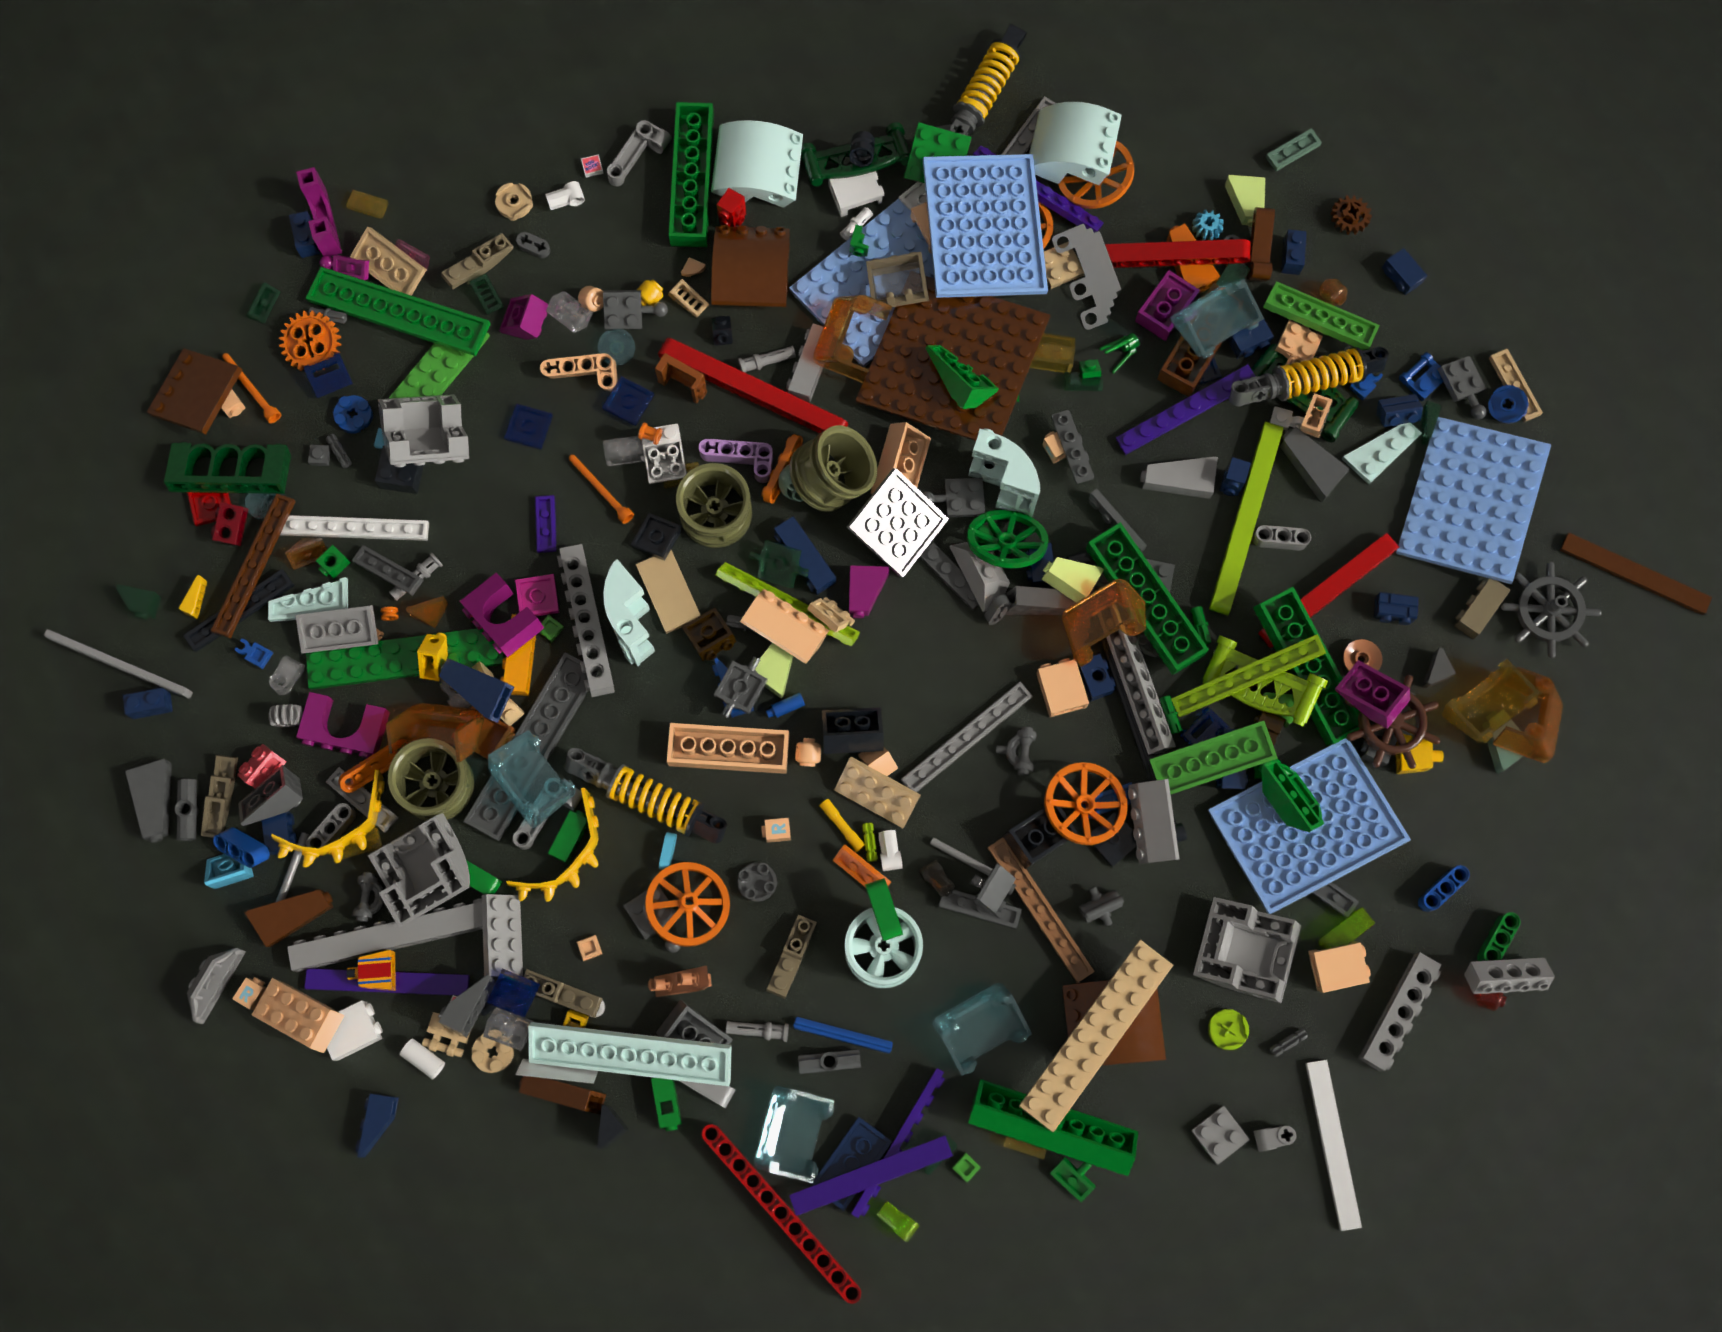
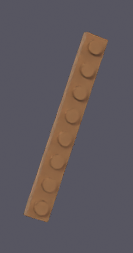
(1042, 912)

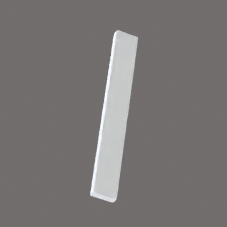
(356, 528)
(1333, 1145)

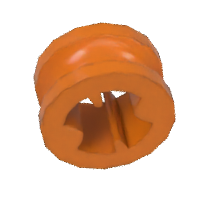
(389, 613)

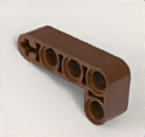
(1261, 244)

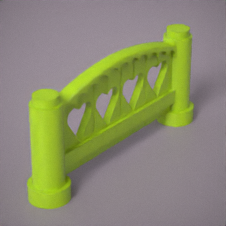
(1304, 691)

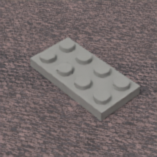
(337, 629)
(502, 934)

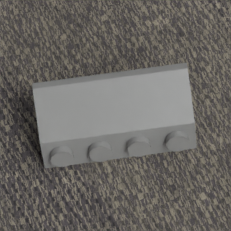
(1153, 821)

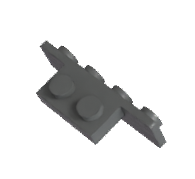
(1072, 446)

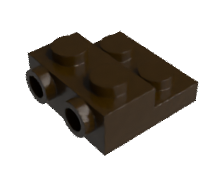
(709, 634)

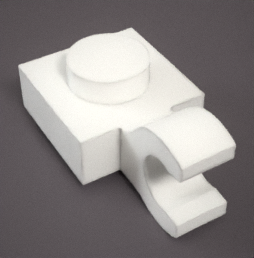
(1284, 418)

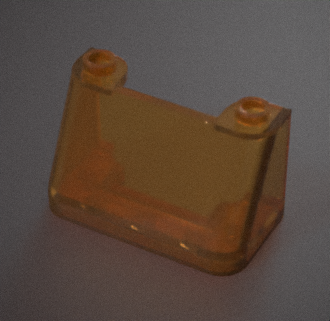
(1101, 614)

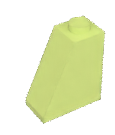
(1246, 194)
(1072, 577)
(775, 667)

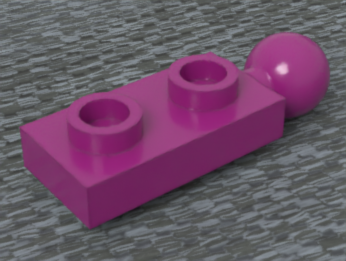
(350, 266)

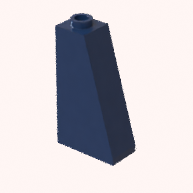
(479, 689)

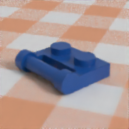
(1427, 382)

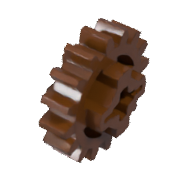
(1351, 214)

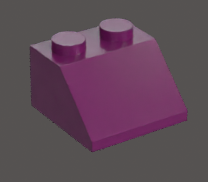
(524, 317)

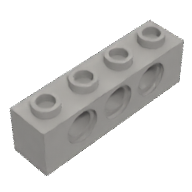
(1509, 975)

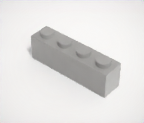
(806, 370)

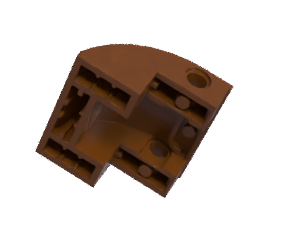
(750, 266)
(1142, 1039)

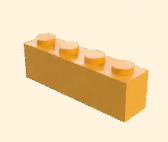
(519, 668)

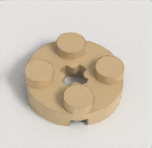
(517, 210)
(495, 1064)

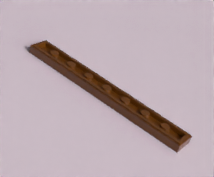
(253, 566)
(1636, 573)

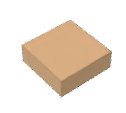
(589, 948)

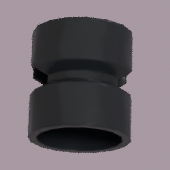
(862, 148)

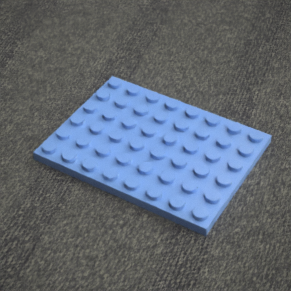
(984, 225)
(847, 275)
(1474, 500)
(1292, 863)

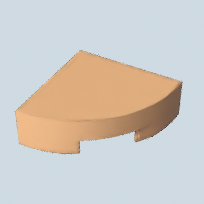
(692, 267)

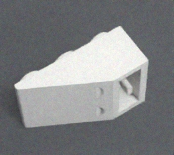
(666, 458)

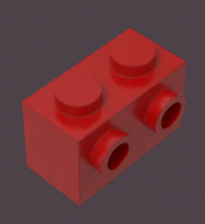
(731, 209)

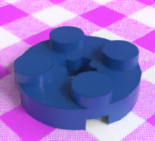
(1499, 398)
(350, 404)

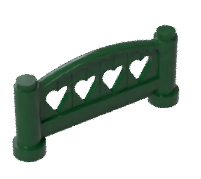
(816, 160)
(1337, 415)

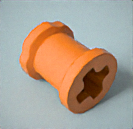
(650, 433)

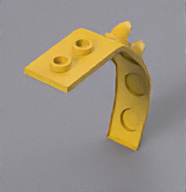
(356, 836)
(571, 873)

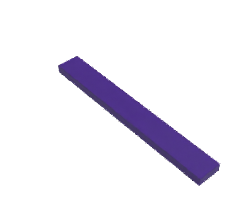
(405, 982)
(871, 1175)

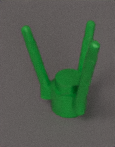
(1127, 343)

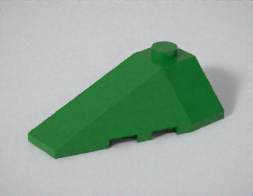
(962, 384)

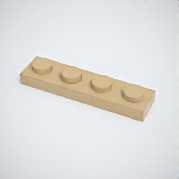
(1511, 375)

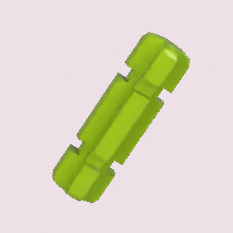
(870, 844)

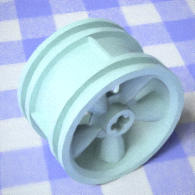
(875, 971)

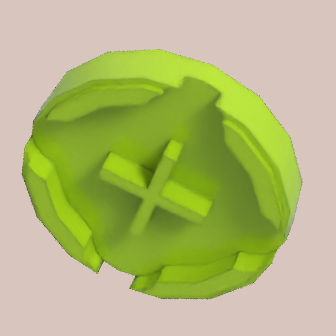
(1228, 1029)

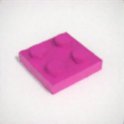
(538, 594)

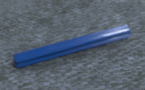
(843, 1035)

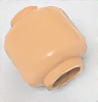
(591, 298)
(808, 752)

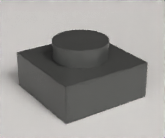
(319, 455)

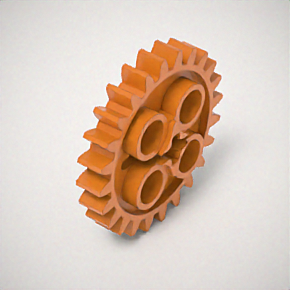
(294, 345)

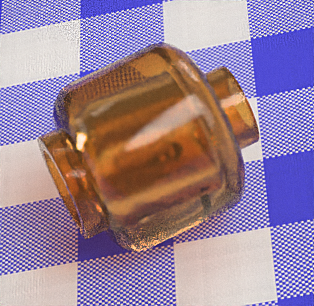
(1333, 292)

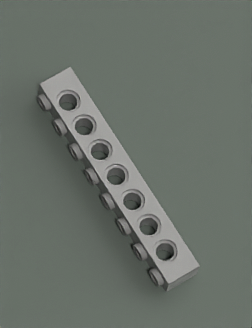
(575, 556)
(1141, 692)

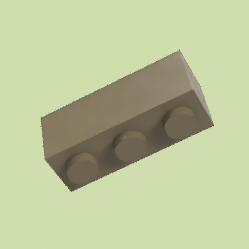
(1481, 607)

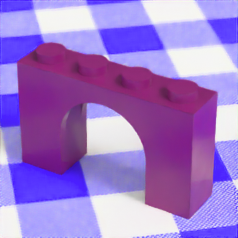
(323, 225)
(508, 635)
(364, 741)

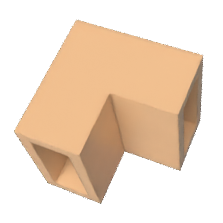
(879, 760)

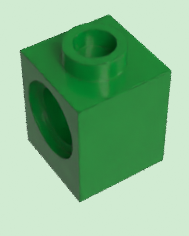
(329, 555)

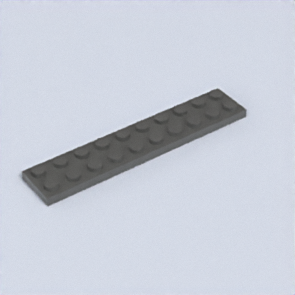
(546, 720)

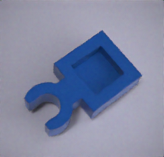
(1364, 388)
(256, 654)

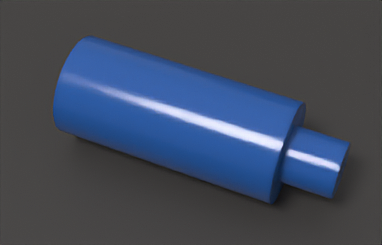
(786, 706)

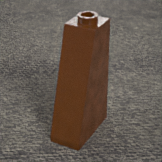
(285, 917)
(562, 1093)

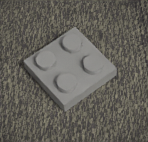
(1220, 1135)

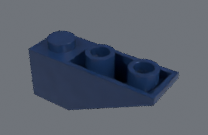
(378, 1117)

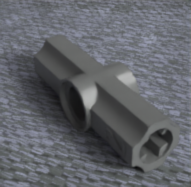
(186, 822)
(815, 1062)

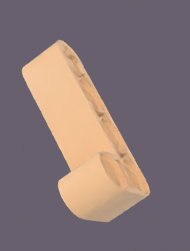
(578, 370)

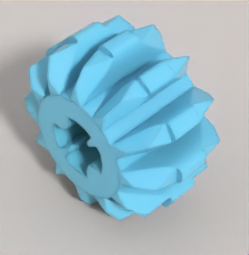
(1207, 225)

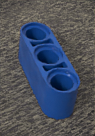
(241, 847)
(1450, 882)

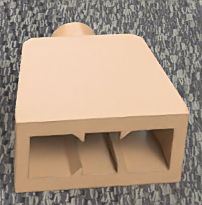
(1315, 418)

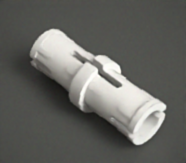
(860, 220)

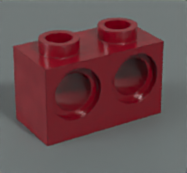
(236, 524)

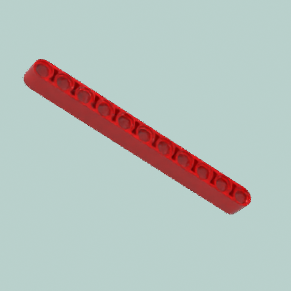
(752, 388)
(784, 1223)

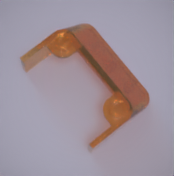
(829, 350)
(446, 723)
(1539, 738)

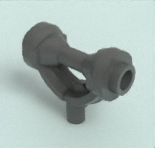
(1025, 738)
(363, 910)

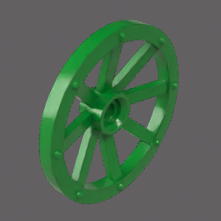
(1007, 541)

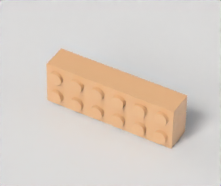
(728, 748)

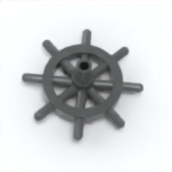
(1551, 609)

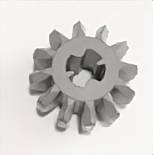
(285, 715)

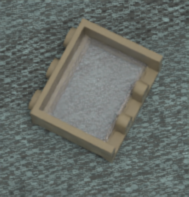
(898, 279)

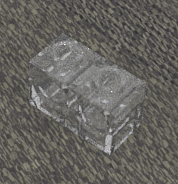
(569, 311)

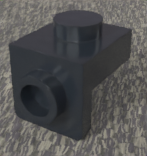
(722, 330)

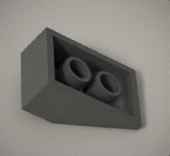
(272, 797)
(464, 1010)
(690, 1025)

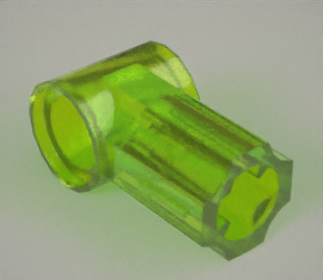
(900, 1223)

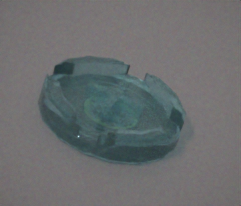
(618, 345)
(259, 504)

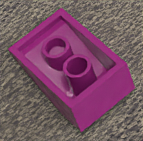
(1166, 300)
(1374, 693)

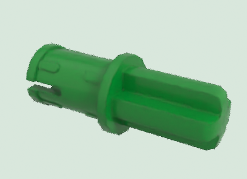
(1201, 624)
(1170, 715)

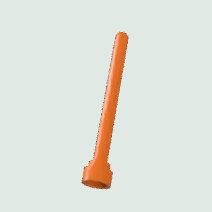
(270, 413)
(624, 514)

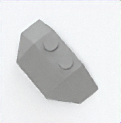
(983, 578)
(211, 981)

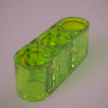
(1347, 930)

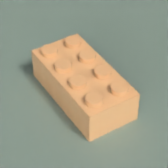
(297, 1015)

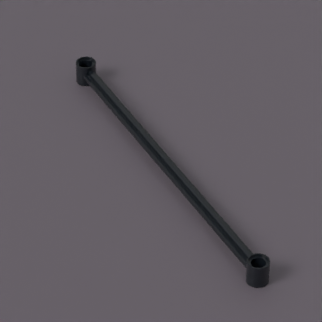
(1083, 557)

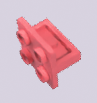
(260, 766)

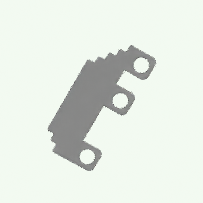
(1098, 270)

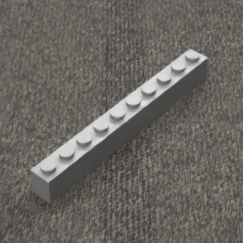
(385, 936)

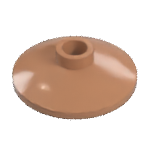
(1365, 649)

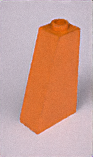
(1197, 275)

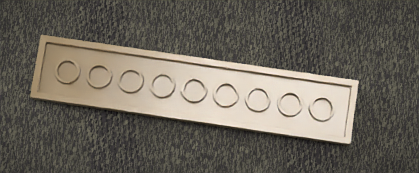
(1095, 1036)

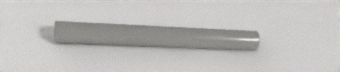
(961, 856)
(292, 868)

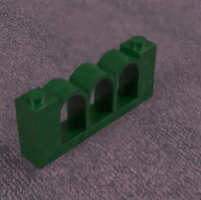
(184, 456)

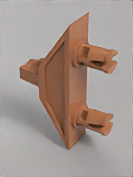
(681, 982)

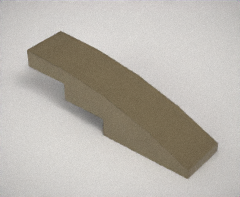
(220, 796)

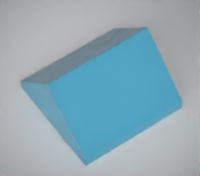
(225, 871)

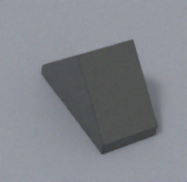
(1439, 669)

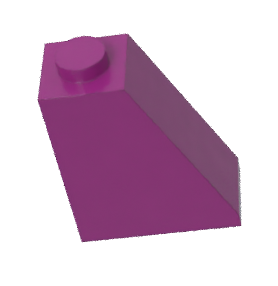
(865, 588)

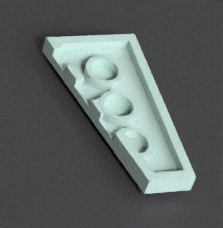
(1379, 453)
(323, 598)

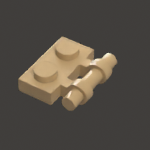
(830, 614)
(441, 1031)

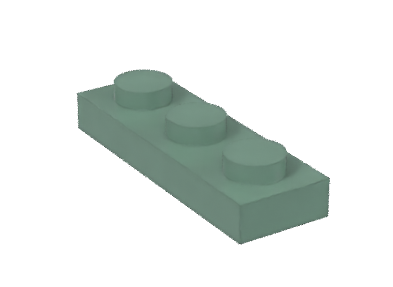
(1293, 149)

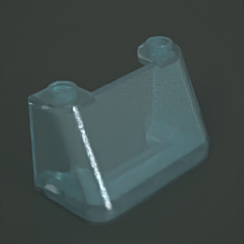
(1217, 317)
(529, 779)
(980, 1026)
(792, 1133)

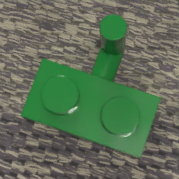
(1073, 1178)

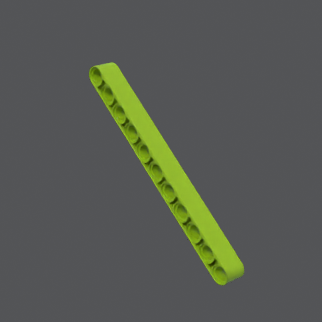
(1246, 518)

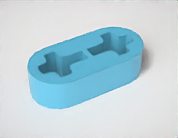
(667, 850)

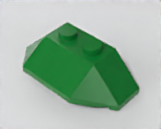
(1290, 797)

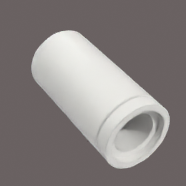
(422, 1058)

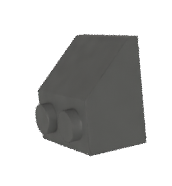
(995, 889)

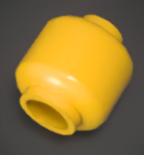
(650, 292)

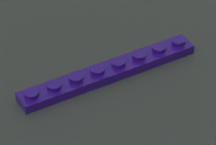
(1058, 203)
(1181, 412)
(903, 1136)

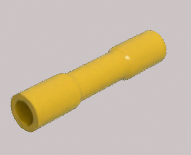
(834, 815)

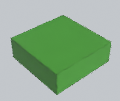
(551, 628)
(966, 1167)

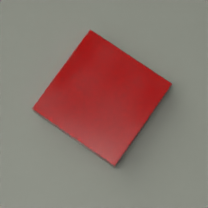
(204, 506)

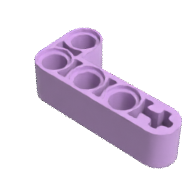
(735, 455)

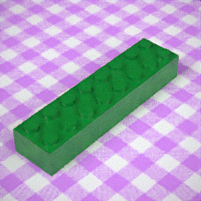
(691, 174)
(1166, 623)
(1289, 623)
(1076, 1136)

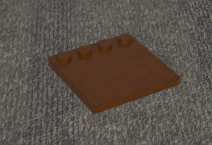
(194, 391)

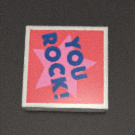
(592, 166)

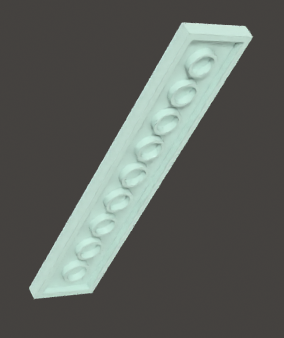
(630, 1054)

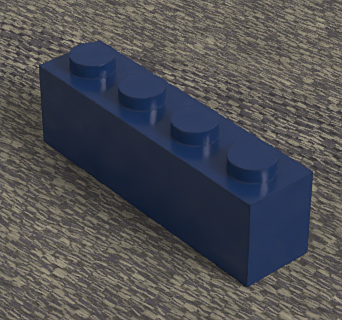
(792, 535)

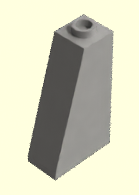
(1182, 477)

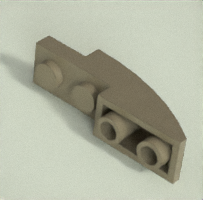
(480, 262)
(791, 956)
(565, 994)

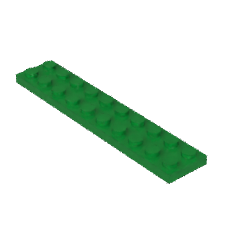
(398, 311)
(393, 659)

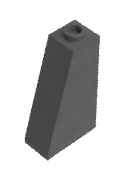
(1313, 462)
(1037, 601)
(151, 798)

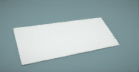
(556, 1072)

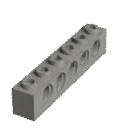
(1371, 1054)

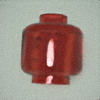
(1491, 1001)

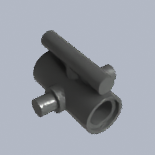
(1101, 906)

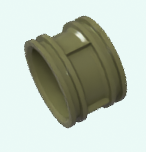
(817, 477)
(725, 479)
(404, 768)

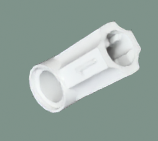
(569, 195)
(889, 854)

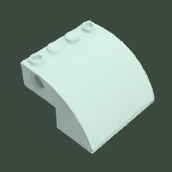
(1075, 141)
(758, 161)
(1011, 471)
(623, 609)

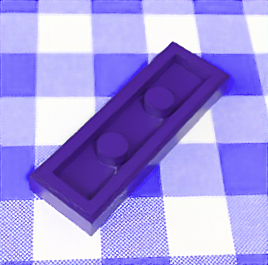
(545, 524)

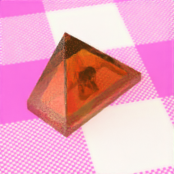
(305, 552)
(429, 611)

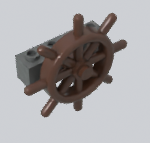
(1379, 751)

